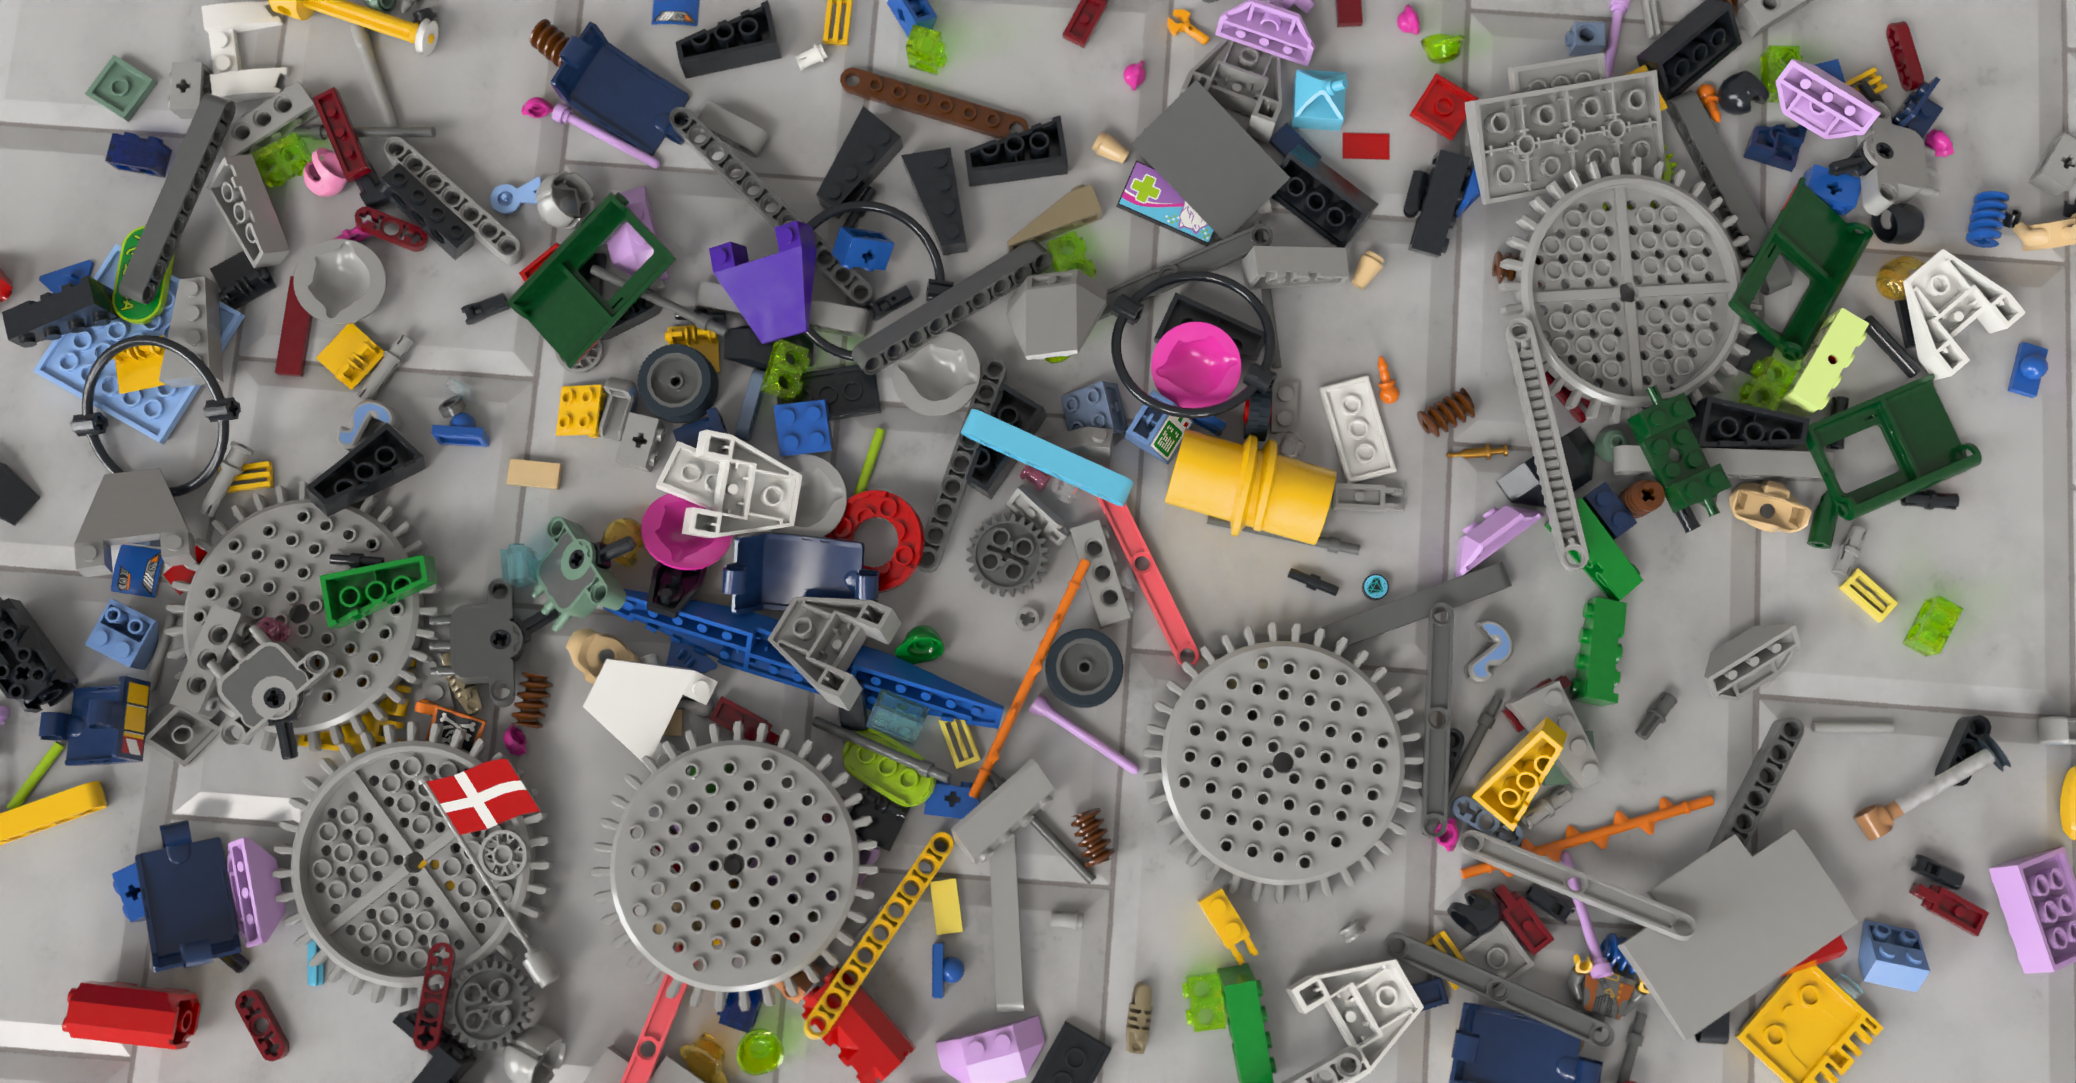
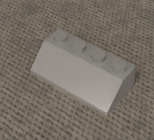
(1003, 812)

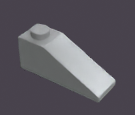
(1088, 442)

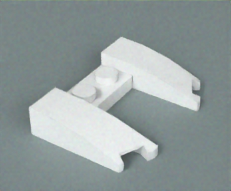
(223, 24)

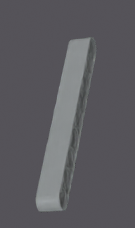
(1735, 463)

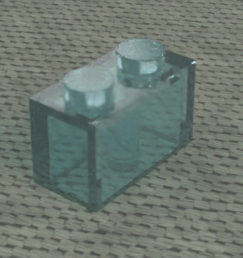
(519, 565)
(897, 717)

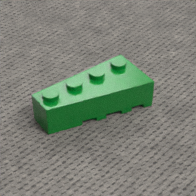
(367, 589)
(1246, 1024)

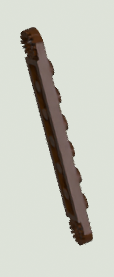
(931, 104)

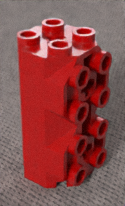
(132, 1014)
(862, 1032)

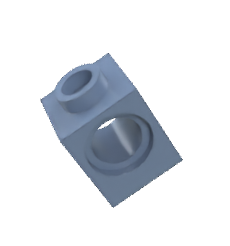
(1592, 31)

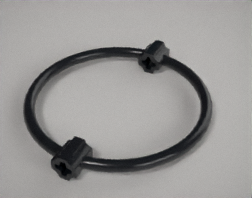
(934, 287)
(1257, 377)
(216, 410)

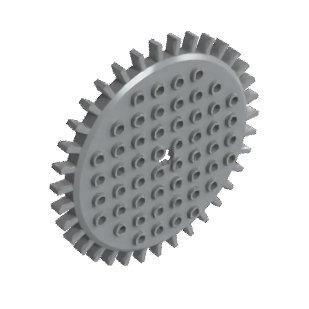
(1699, 231)
(250, 533)
(1210, 833)
(314, 866)
(757, 968)

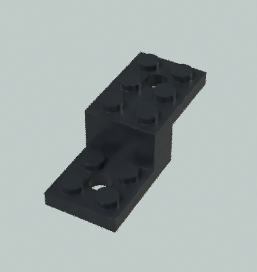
(449, 1058)

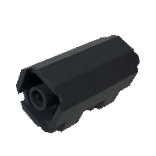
(29, 662)

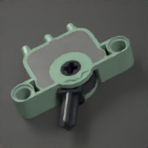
(578, 573)

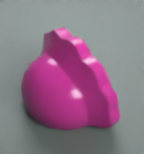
(1408, 21)
(1134, 74)
(537, 107)
(1940, 143)
(515, 741)
(1450, 837)

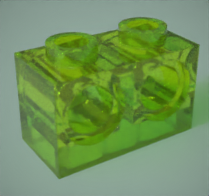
(926, 50)
(1772, 67)
(281, 154)
(1073, 261)
(779, 367)
(1771, 391)
(1932, 626)
(1211, 1000)

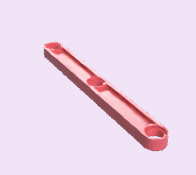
(1149, 580)
(655, 1030)

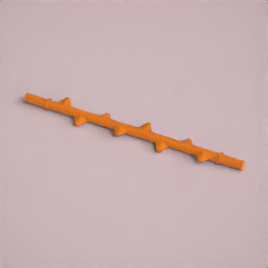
(1035, 666)
(1600, 835)

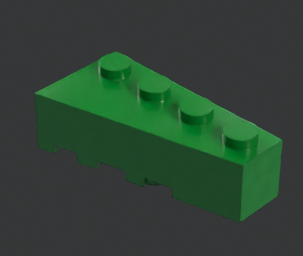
(1606, 561)
(1599, 652)

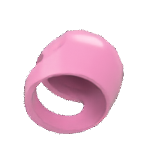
(325, 176)

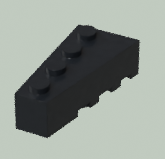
(731, 44)
(1019, 156)
(1439, 203)
(1183, 309)
(1744, 426)
(989, 466)

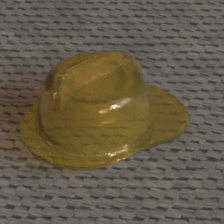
(705, 1058)

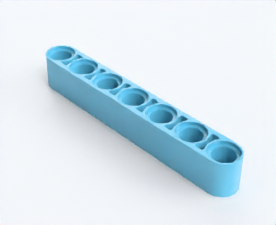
(1047, 457)

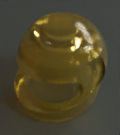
(1891, 277)
(622, 528)

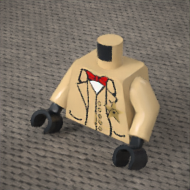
(2046, 234)

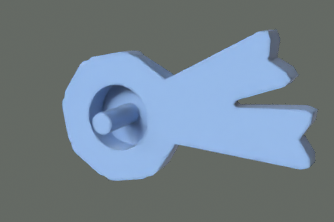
(507, 198)

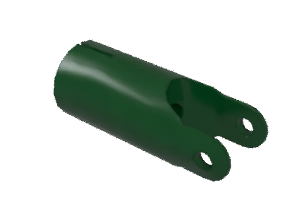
(1823, 523)

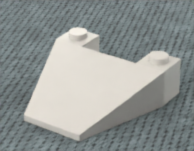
(1943, 301)
(750, 490)
(640, 699)
(1367, 1004)

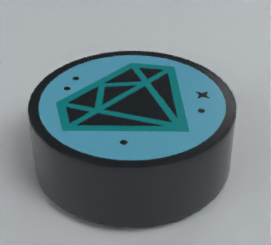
(1375, 587)

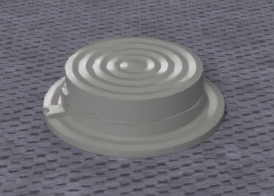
(340, 281)
(938, 376)
(820, 499)

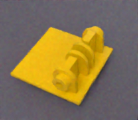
(692, 336)
(351, 356)
(139, 368)
(580, 410)

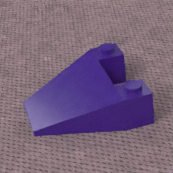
(775, 289)

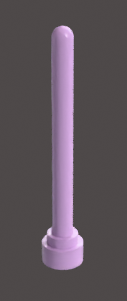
(1618, 9)
(563, 114)
(1042, 707)
(1600, 966)

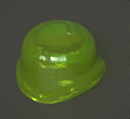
(1442, 47)
(760, 1052)

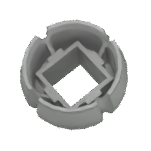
(575, 197)
(533, 1055)

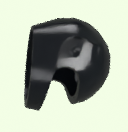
(1738, 92)
(1906, 224)
(1480, 914)

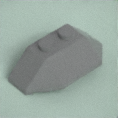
(1750, 660)

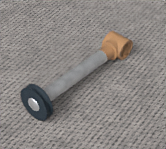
(1878, 820)

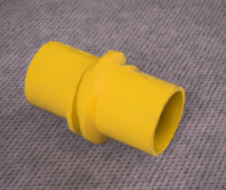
(1251, 486)

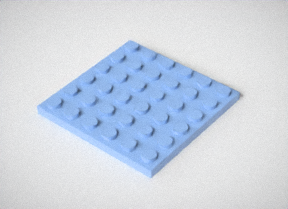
(148, 410)

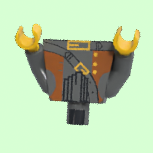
(1605, 996)

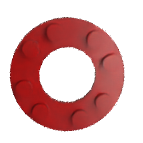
(905, 521)

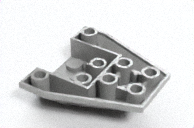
(1055, 312)

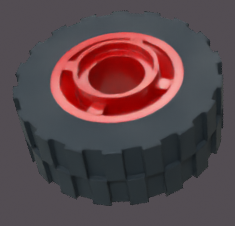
(1257, 415)

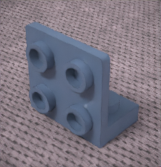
(1095, 407)

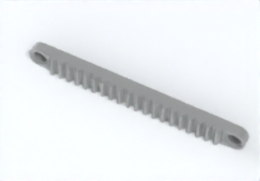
(1546, 444)

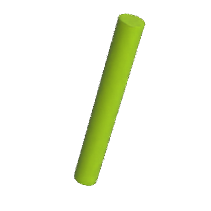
(870, 460)
(36, 775)

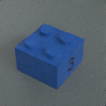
(803, 427)

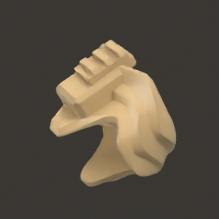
(1788, 512)
(585, 650)

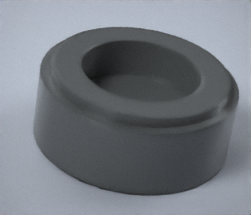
(452, 406)

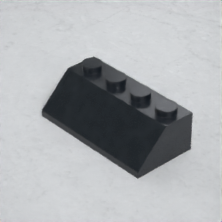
(1692, 47)
(1323, 198)

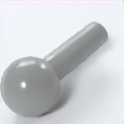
(700, 709)

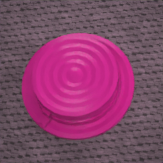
(1196, 365)
(664, 538)

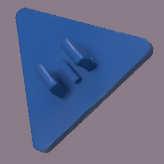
(66, 275)
(684, 656)

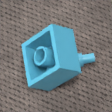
(1318, 100)

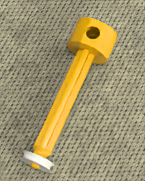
(423, 35)

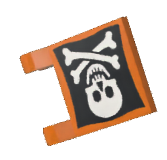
(451, 720)

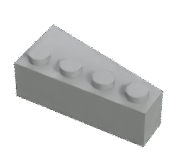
(198, 328)

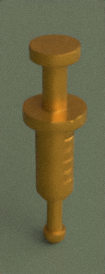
(1480, 452)

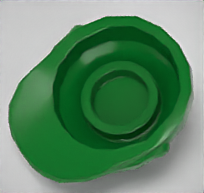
(920, 645)

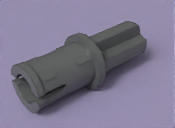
(1656, 715)

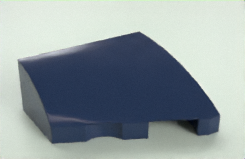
(1775, 145)

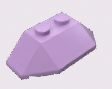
(1268, 30)
(1823, 102)
(626, 245)
(1491, 535)
(254, 890)
(993, 1053)

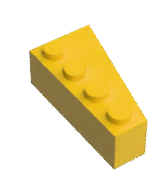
(1518, 776)

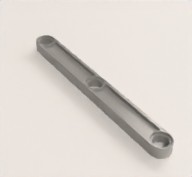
(1594, 890)

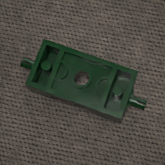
(1665, 428)

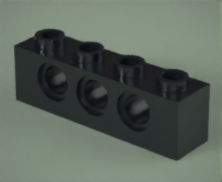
(427, 211)

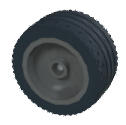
(691, 397)
(1079, 687)

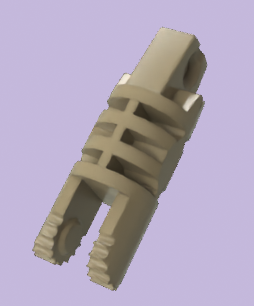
(466, 694)
(1139, 1019)

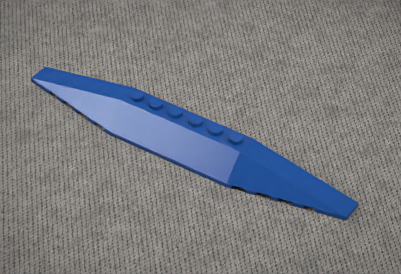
(744, 645)

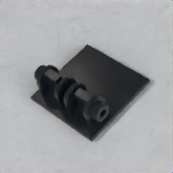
(241, 281)
(886, 817)

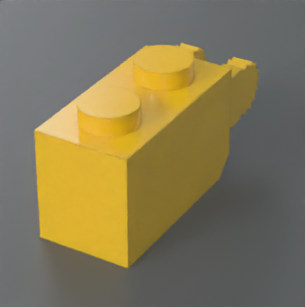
(1226, 923)

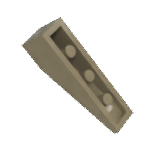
(1068, 213)

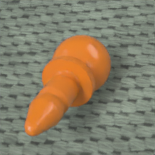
(1708, 97)
(1389, 392)

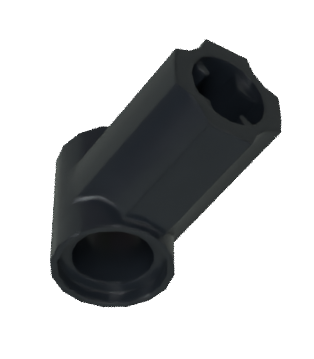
(370, 190)

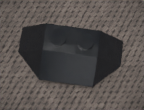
(1523, 482)

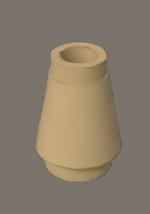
(1110, 148)
(1367, 269)

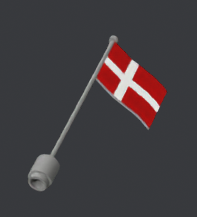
(480, 801)

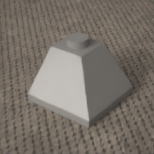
(178, 732)

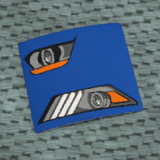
(675, 12)
(137, 571)

